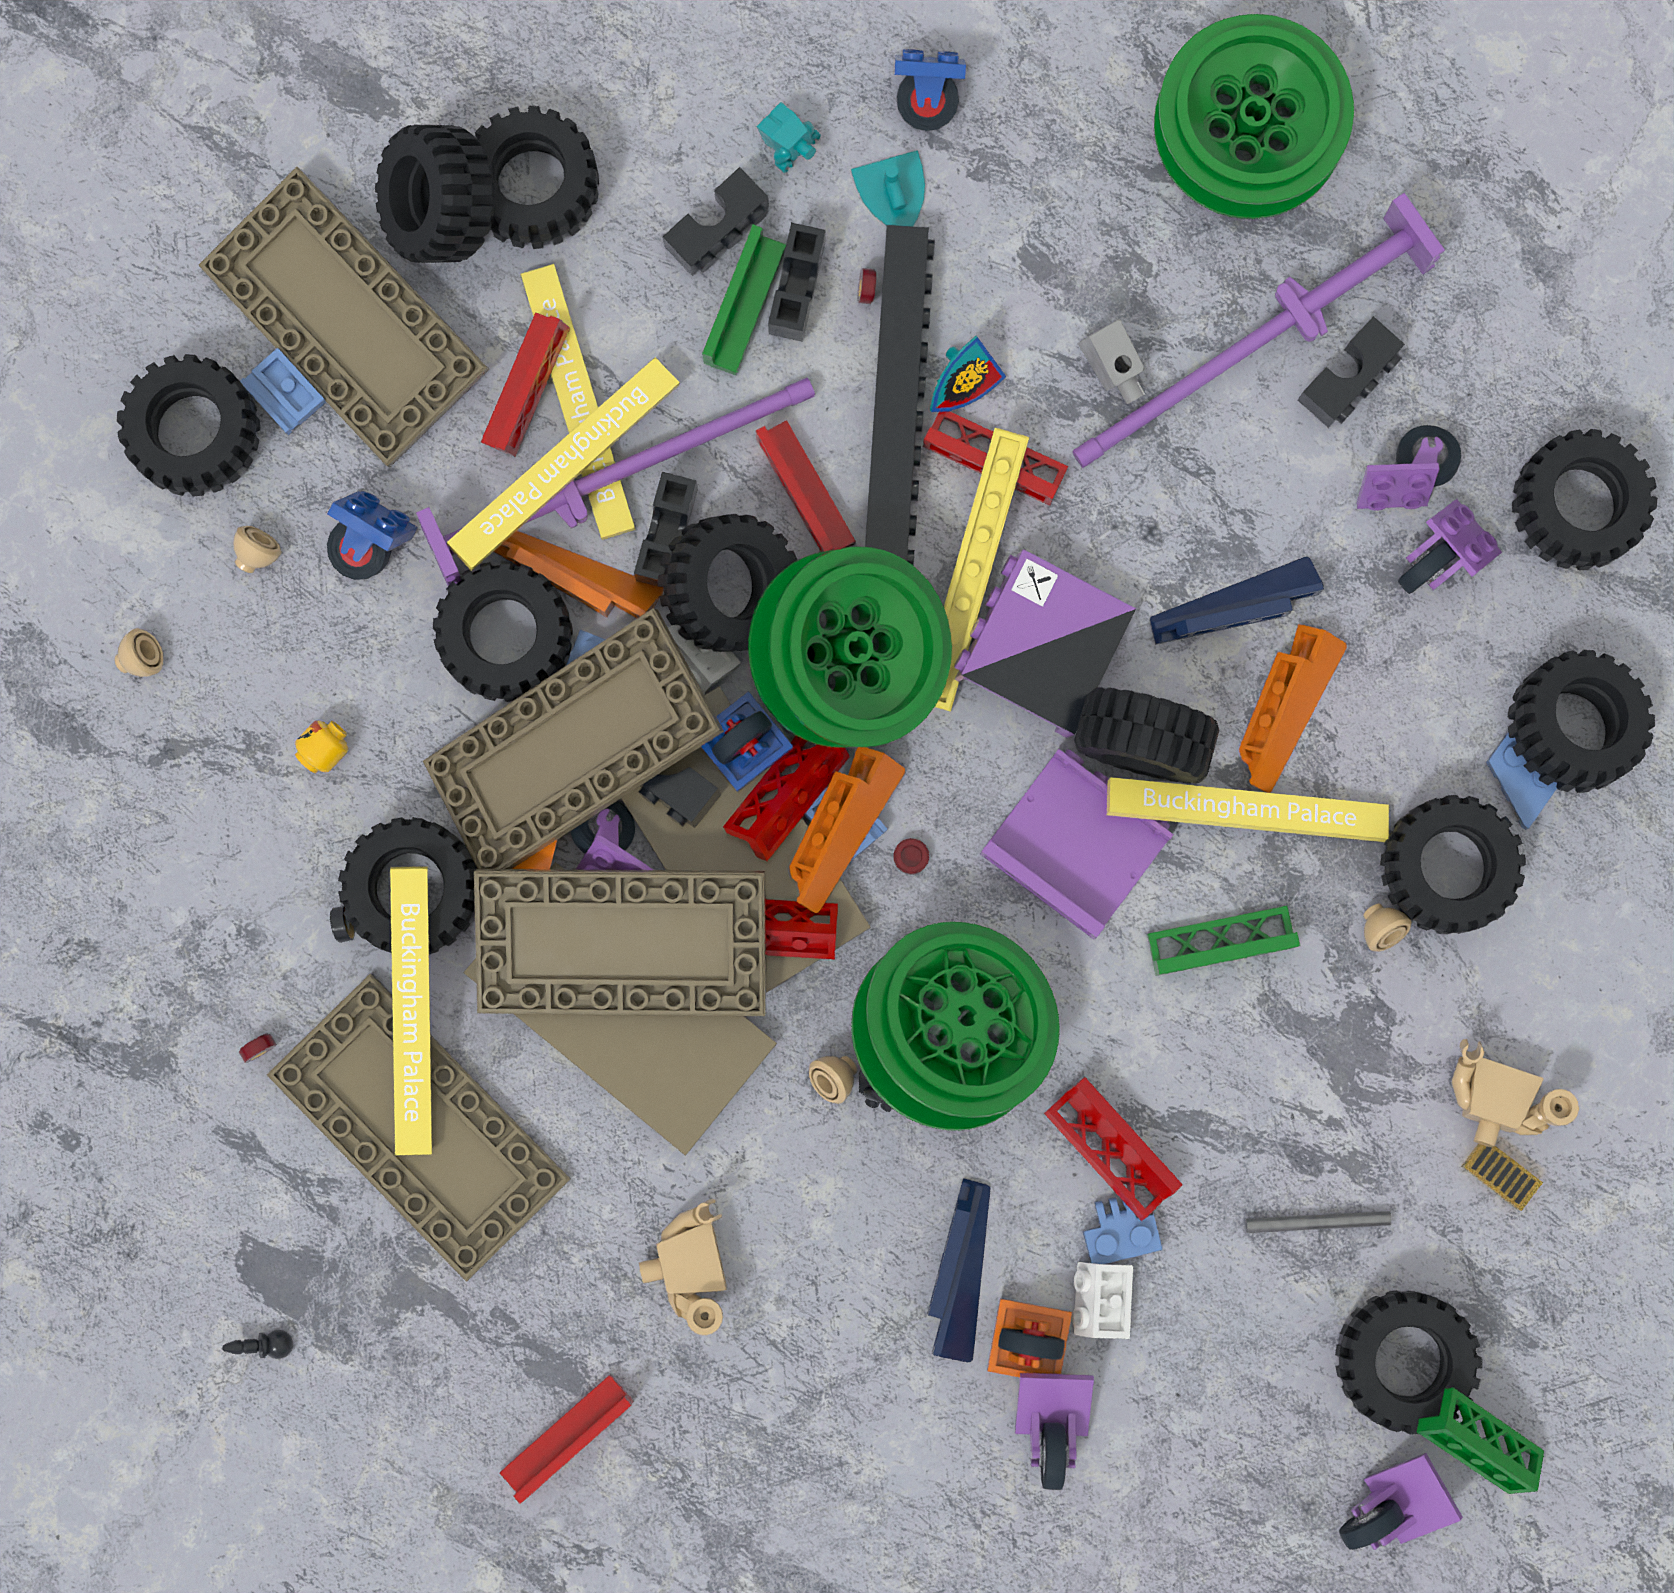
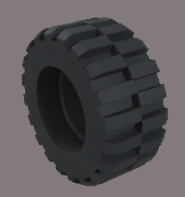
(435, 193)
(570, 204)
(162, 389)
(1616, 468)
(688, 569)
(472, 595)
(1615, 697)
(1146, 735)
(400, 838)
(1496, 847)
(1366, 1333)

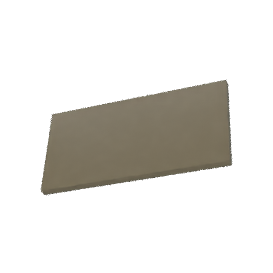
(343, 317)
(573, 744)
(713, 849)
(620, 942)
(661, 1067)
(482, 1167)

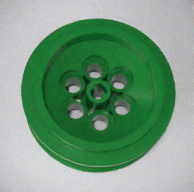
(1296, 74)
(902, 675)
(934, 1081)

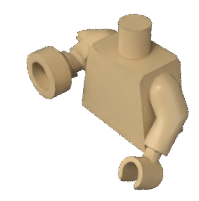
(1502, 1098)
(690, 1265)

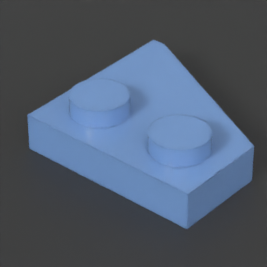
(1518, 785)

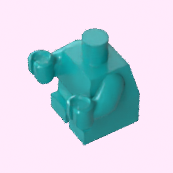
(787, 136)

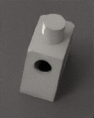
(1109, 346)

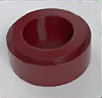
(866, 286)
(911, 856)
(257, 1047)

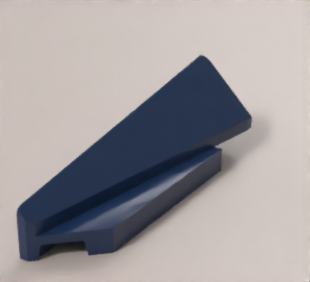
(1241, 604)
(960, 1274)

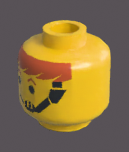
(321, 746)

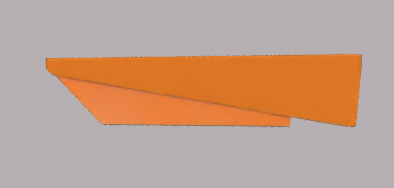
(580, 577)
(1288, 703)
(842, 824)

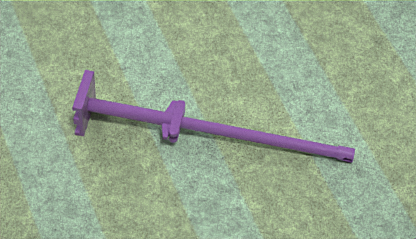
(1300, 309)
(569, 502)

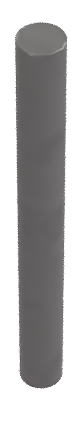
(1314, 1222)

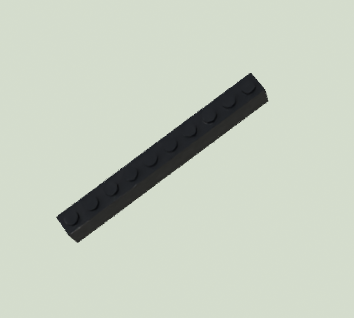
(898, 390)

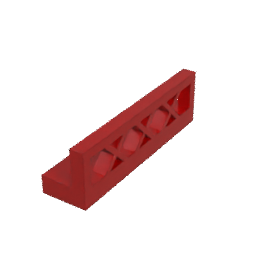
(525, 384)
(974, 459)
(804, 487)
(794, 796)
(800, 935)
(1121, 1140)
(566, 1438)

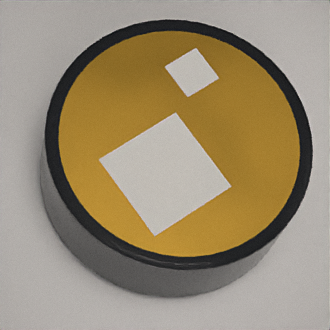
(341, 928)

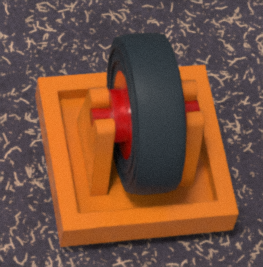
(1028, 1339)

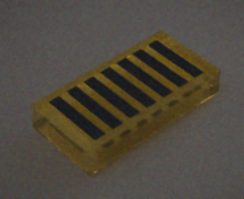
(1502, 1175)

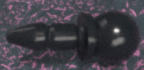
(276, 1344)

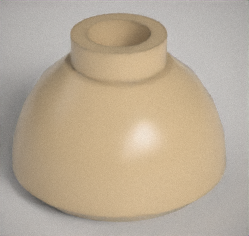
(254, 548)
(139, 654)
(1385, 927)
(833, 1077)

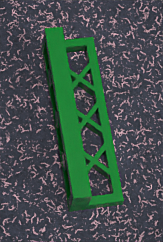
(743, 302)
(1227, 953)
(1484, 1454)

